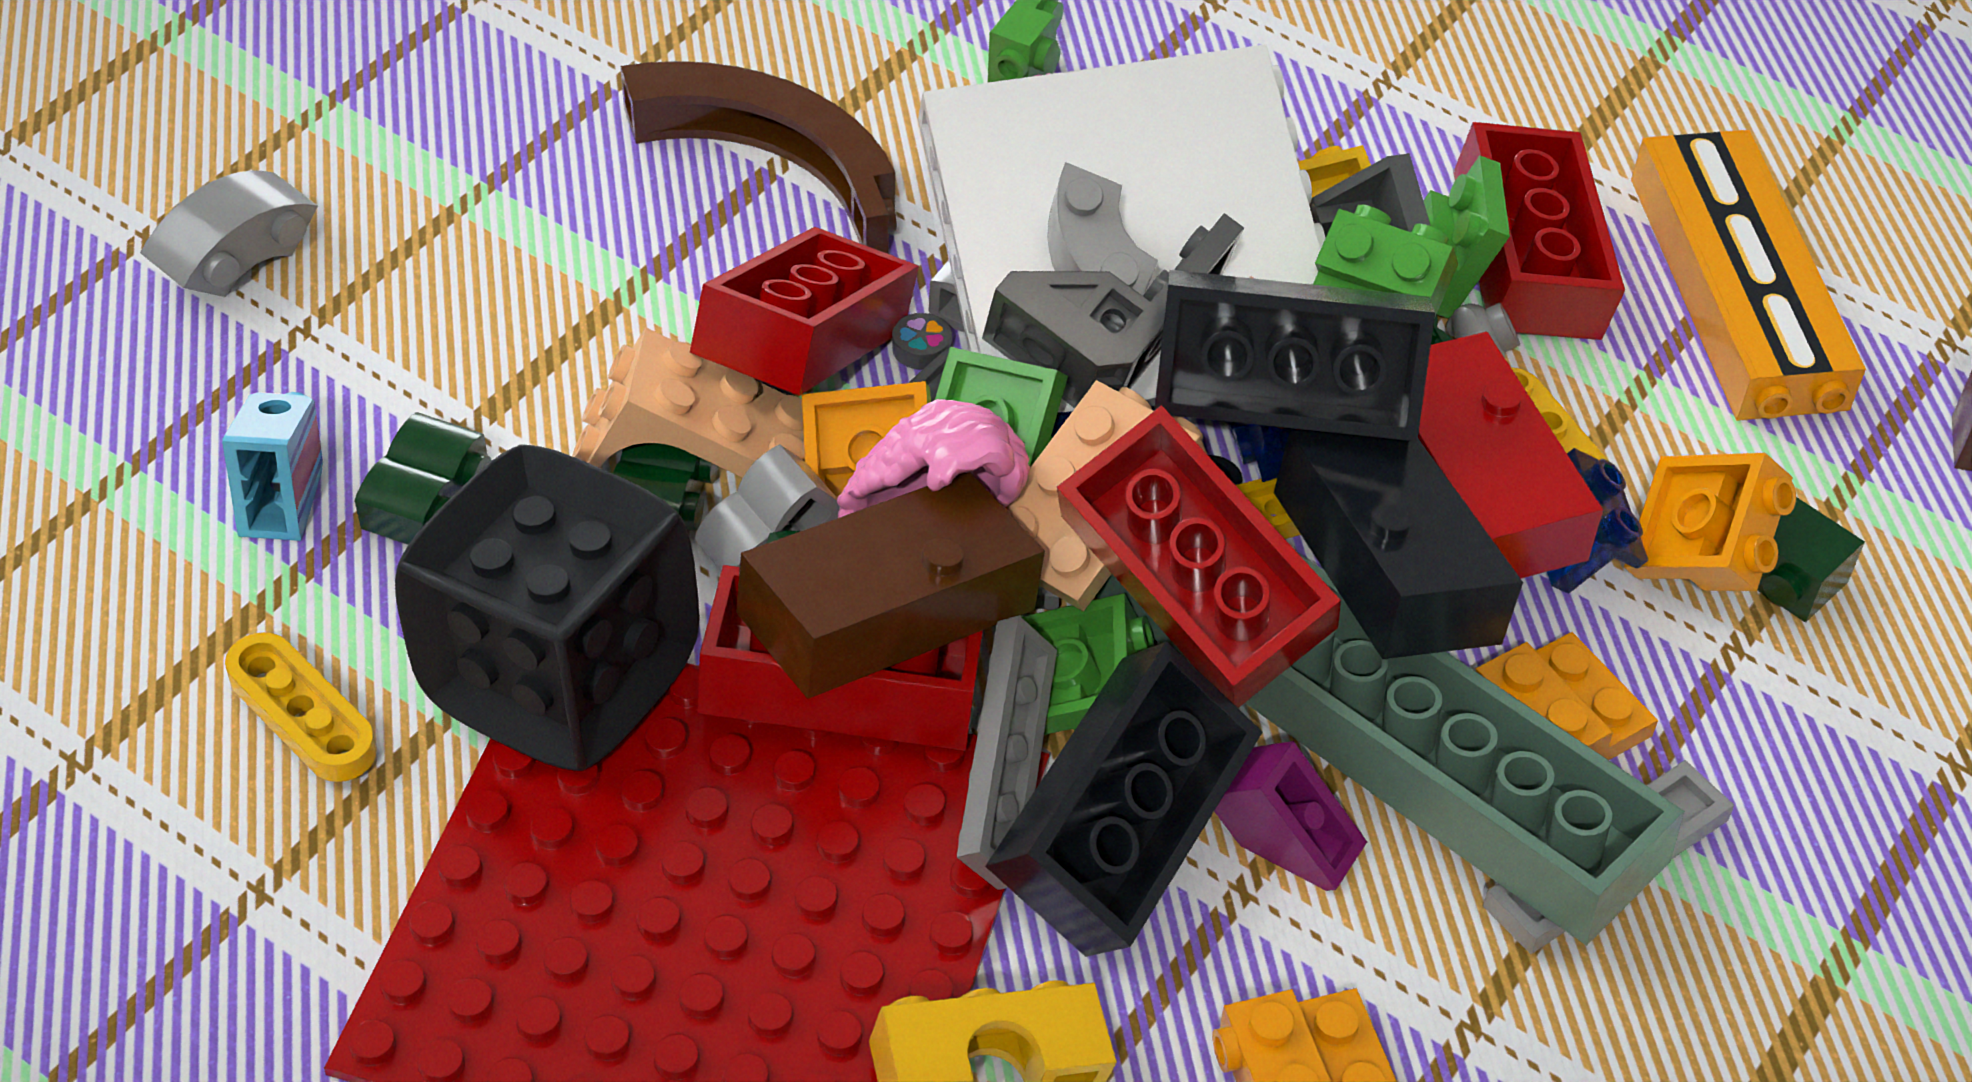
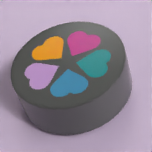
(920, 339)

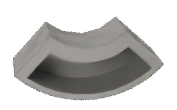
(228, 230)
(1090, 234)

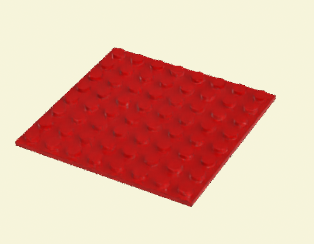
(679, 911)

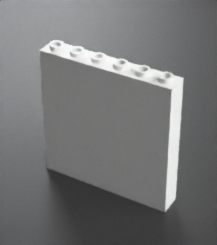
(1174, 131)

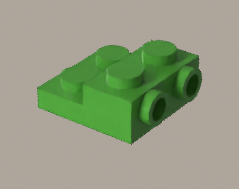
(1025, 40)
(1475, 224)
(1374, 256)
(1013, 390)
(1087, 653)

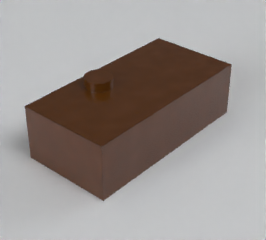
(887, 583)

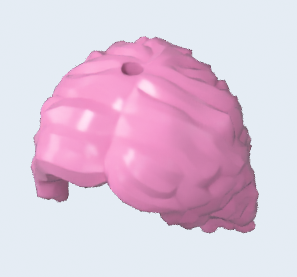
(934, 449)

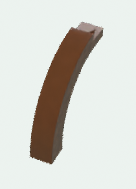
(771, 115)

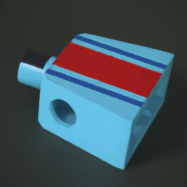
(278, 443)

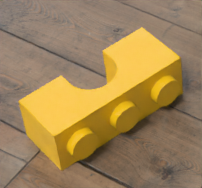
(1044, 1032)

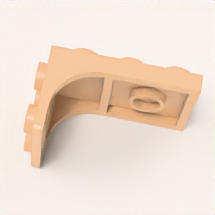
(690, 404)
(1097, 421)

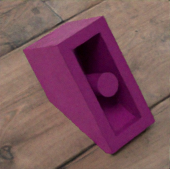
(1290, 816)

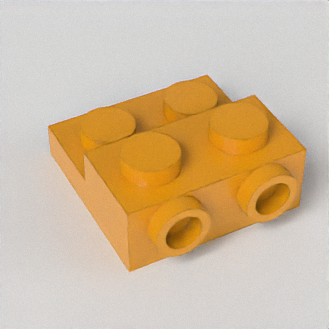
(848, 423)
(1714, 519)
(1574, 693)
(1300, 1041)

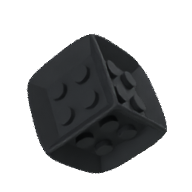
(549, 605)

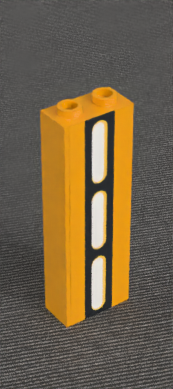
(1746, 276)

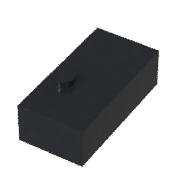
(1294, 355)
(1397, 543)
(1125, 800)

